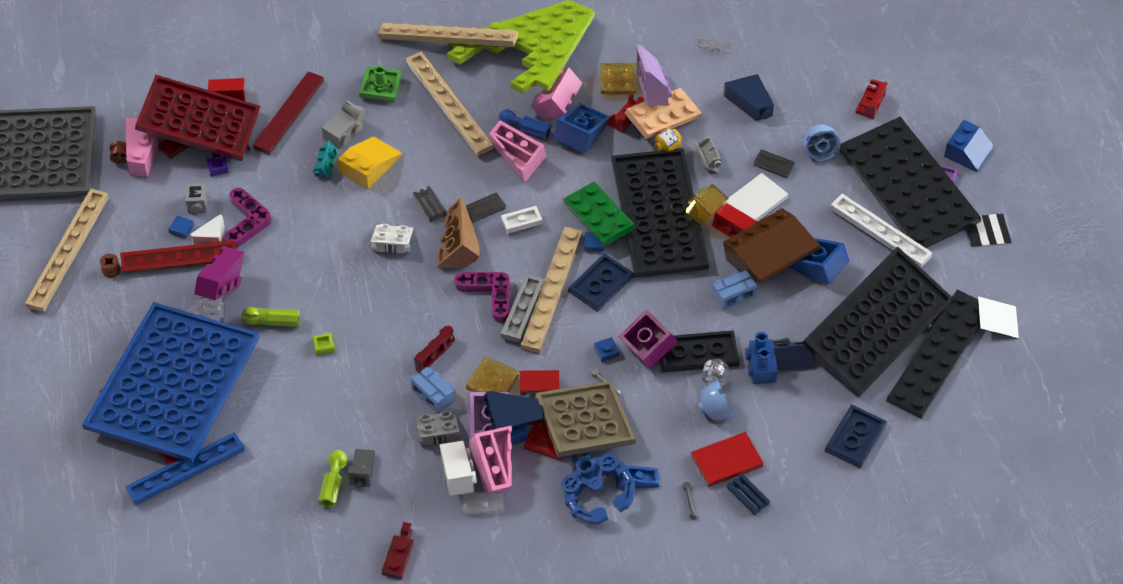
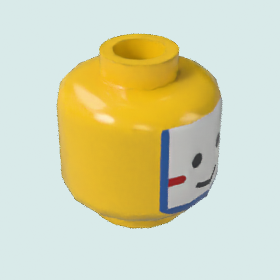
(667, 140)

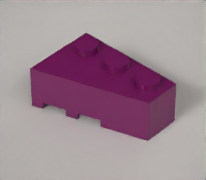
(221, 275)

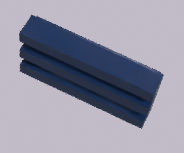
(738, 482)

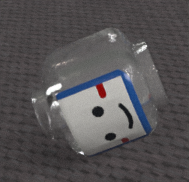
(715, 370)

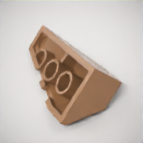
(459, 240)

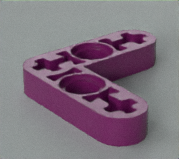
(251, 220)
(491, 286)

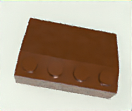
(770, 245)

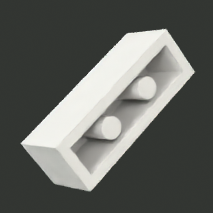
(458, 468)

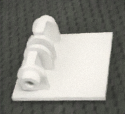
(392, 236)

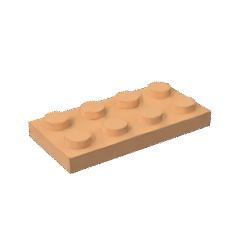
(654, 119)

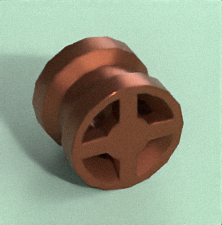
(118, 152)
(107, 269)

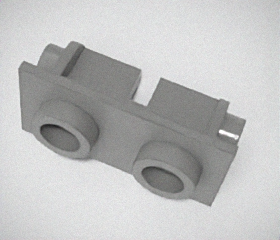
(710, 159)

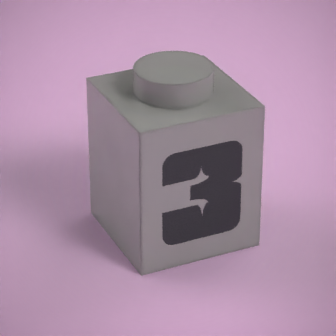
(196, 198)

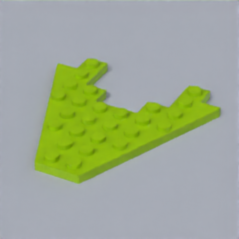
(545, 35)

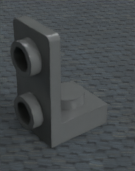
(361, 471)

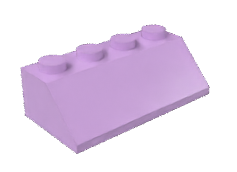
(652, 79)

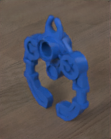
(593, 479)

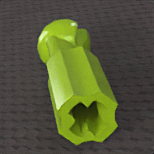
(271, 317)
(332, 481)

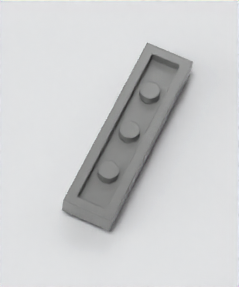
(522, 308)

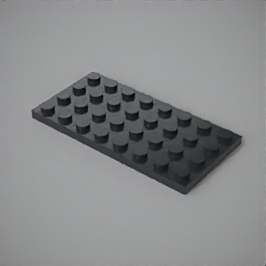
(909, 183)
(655, 197)
(877, 321)

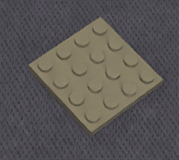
(585, 418)

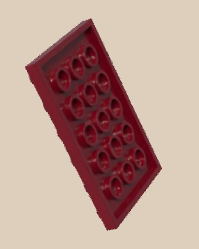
(198, 117)

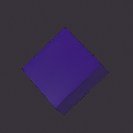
(217, 166)

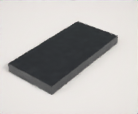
(696, 349)

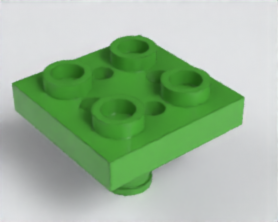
(381, 80)

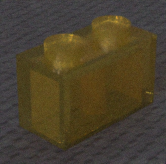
(706, 203)

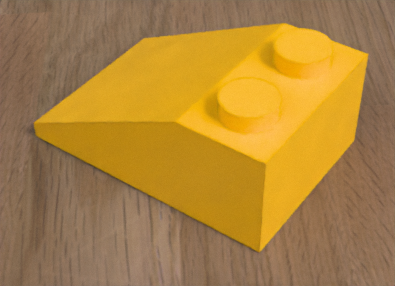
(367, 161)

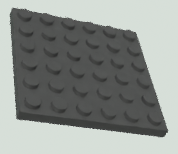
(46, 152)

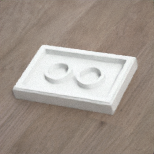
(758, 197)

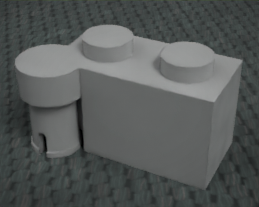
(344, 125)

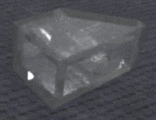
(209, 308)

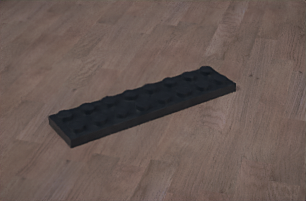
(937, 356)

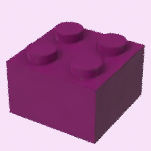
(648, 339)

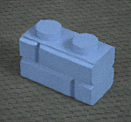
(733, 289)
(433, 389)

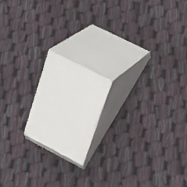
(210, 232)

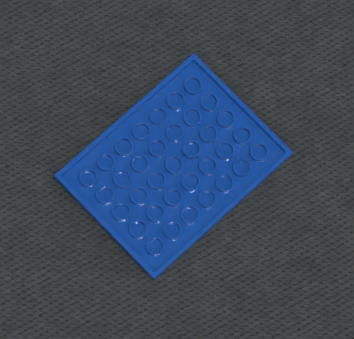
(171, 382)

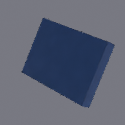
(600, 282)
(855, 436)

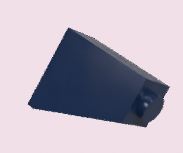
(750, 96)
(512, 410)

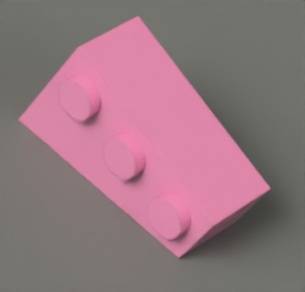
(553, 102)
(140, 149)
(517, 149)
(493, 459)

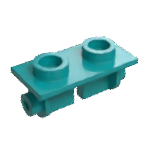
(326, 158)

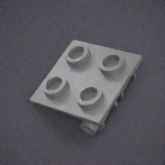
(437, 425)

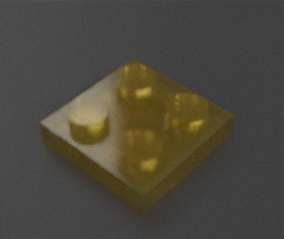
(618, 78)
(492, 377)

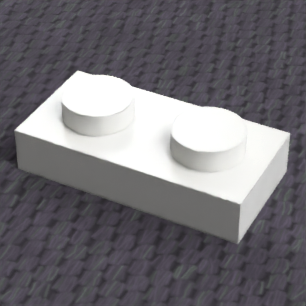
(521, 219)

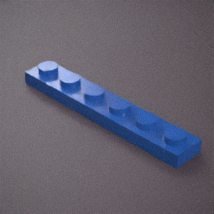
(183, 470)

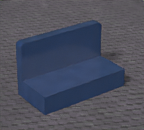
(793, 356)

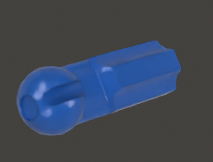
(526, 124)

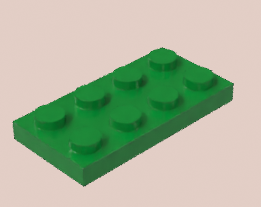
(599, 213)

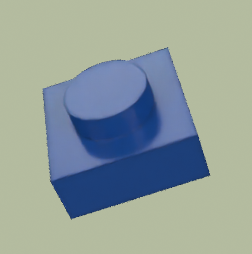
(606, 349)

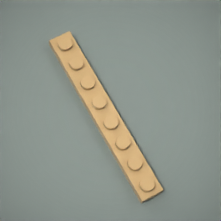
(448, 34)
(449, 104)
(66, 250)
(551, 290)

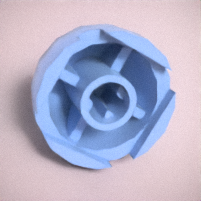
(821, 142)
(714, 402)

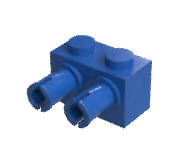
(761, 359)

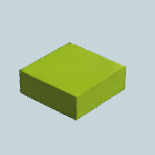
(323, 344)

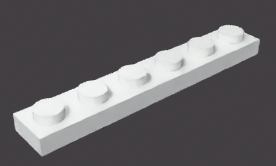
(879, 229)

